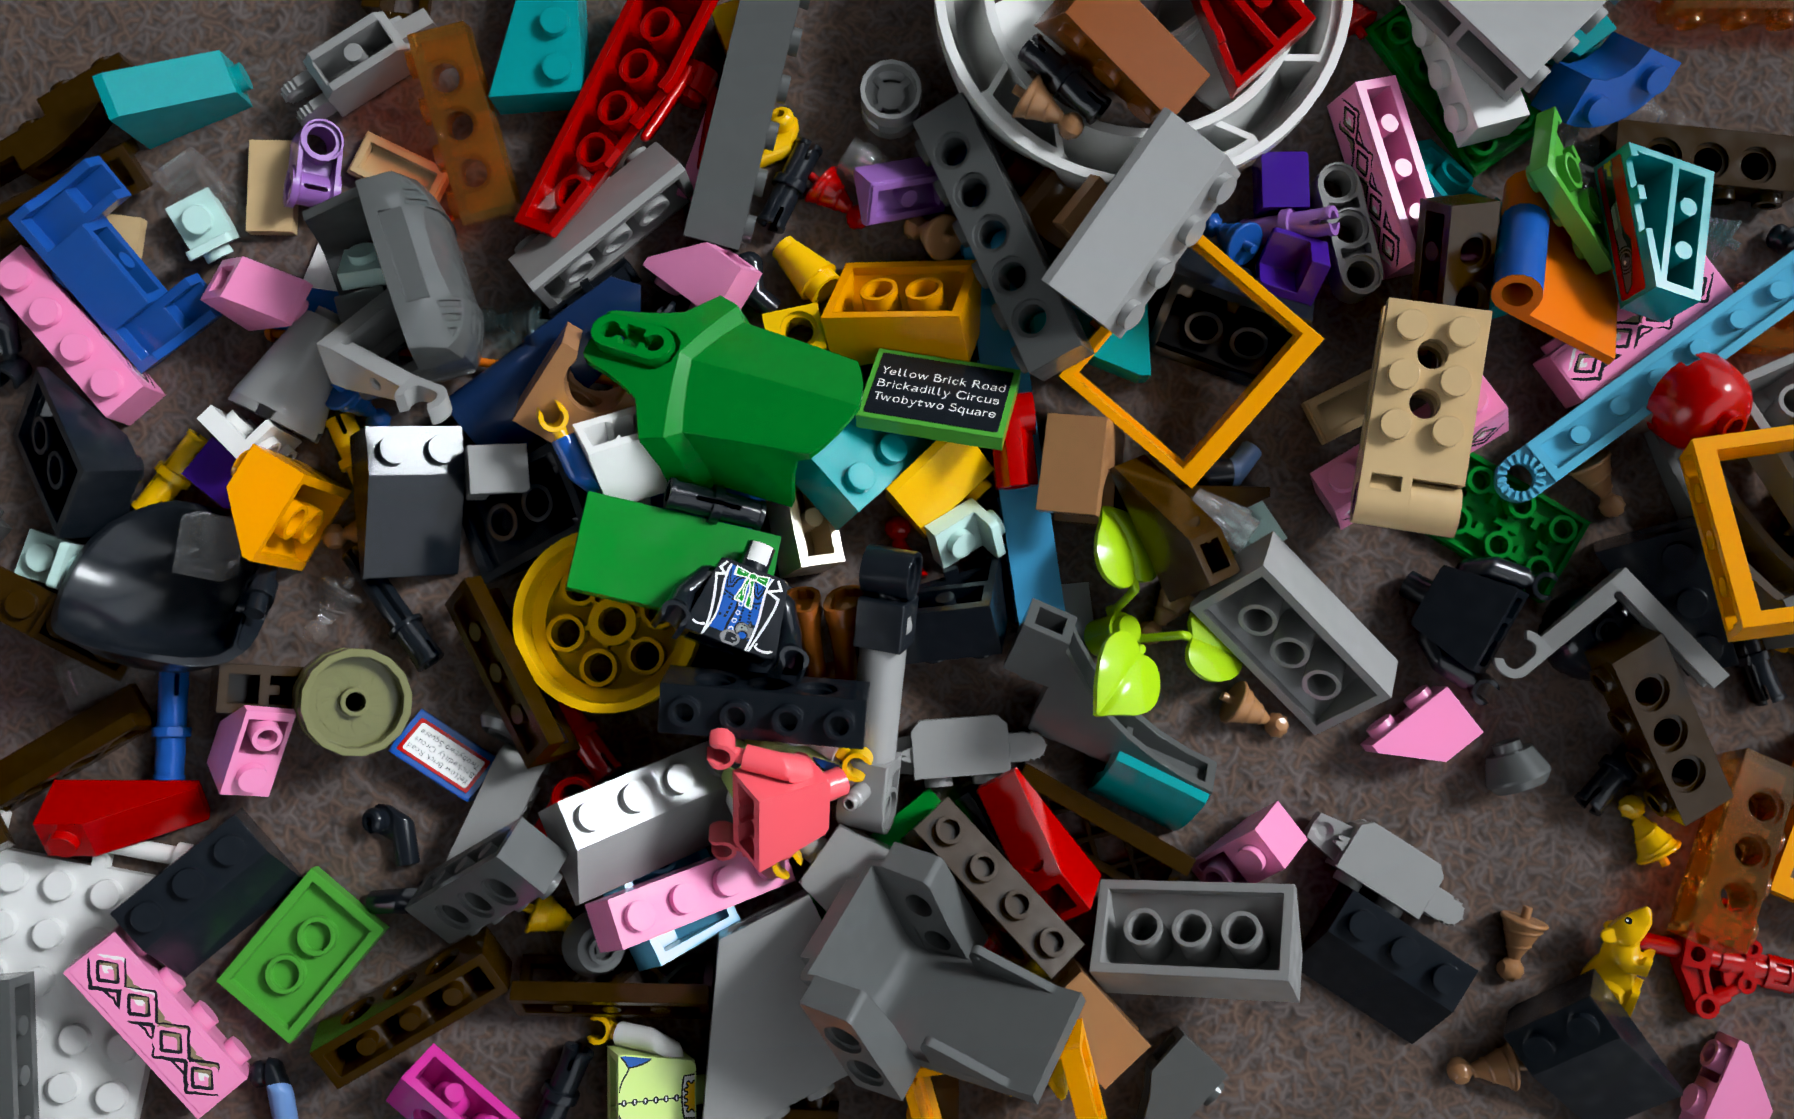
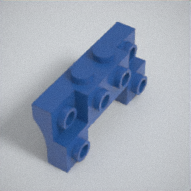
(103, 271)

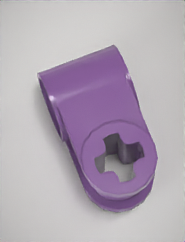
(313, 176)

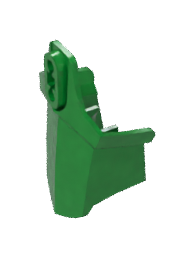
(726, 395)

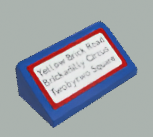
(443, 755)

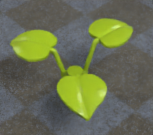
(1125, 677)

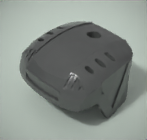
(420, 269)

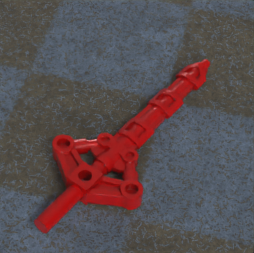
(1738, 971)

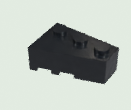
(1675, 571)

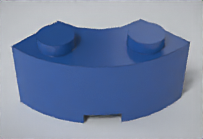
(1606, 83)

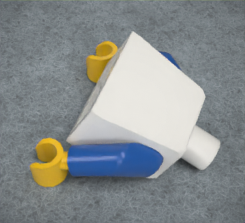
(606, 455)

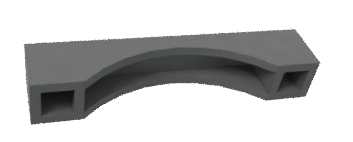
(1178, 1079)

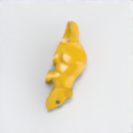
(1621, 956)

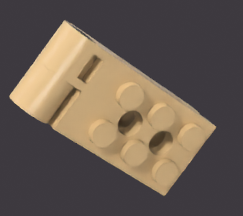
(1410, 465)

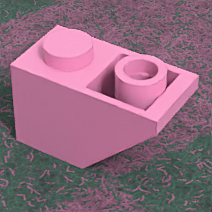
(704, 273)
(256, 294)
(1429, 727)
(249, 749)
(1252, 849)
(1726, 1084)

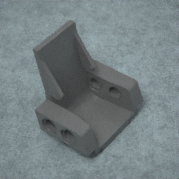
(909, 986)

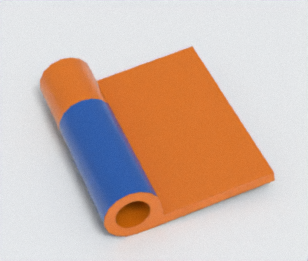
(1545, 281)

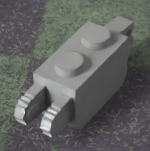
(355, 65)
(965, 747)
(1386, 866)

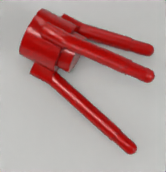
(693, 88)

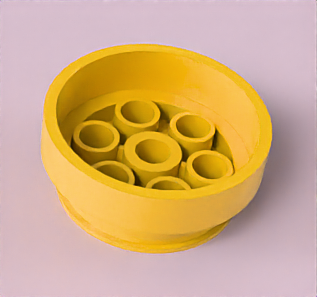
(565, 671)

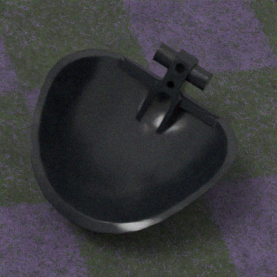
(143, 616)

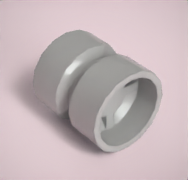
(893, 89)

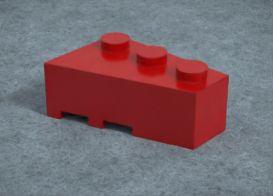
(1250, 35)

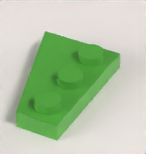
(1559, 179)

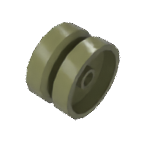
(322, 693)

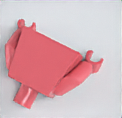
(777, 801)

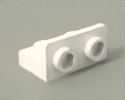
(239, 434)

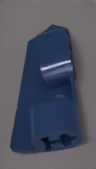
(490, 399)

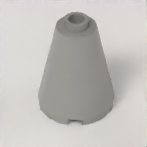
(291, 379)

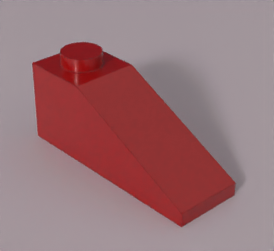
(114, 814)

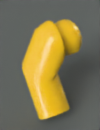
(785, 138)

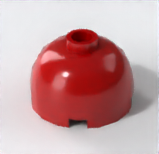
(1700, 401)

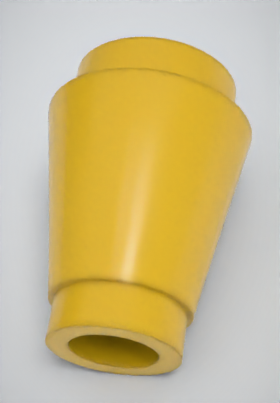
(807, 271)

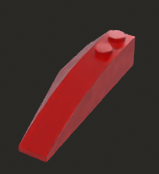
(617, 99)

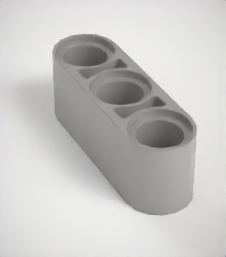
(1353, 213)
(502, 799)

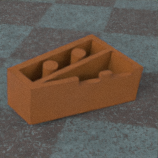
(1126, 52)

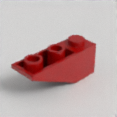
(1039, 845)

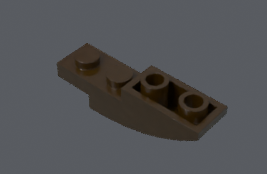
(66, 132)
(29, 610)

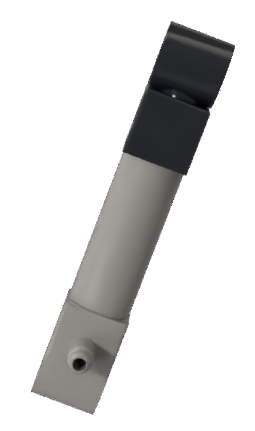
(883, 633)

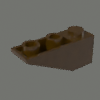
(1176, 533)

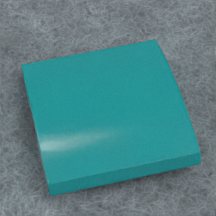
(1148, 791)

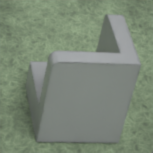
(495, 470)

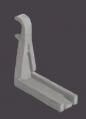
(357, 363)
(1642, 607)

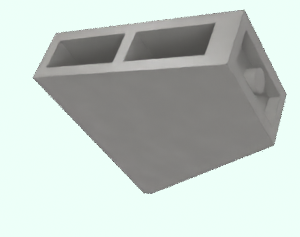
(1510, 38)
(760, 1038)

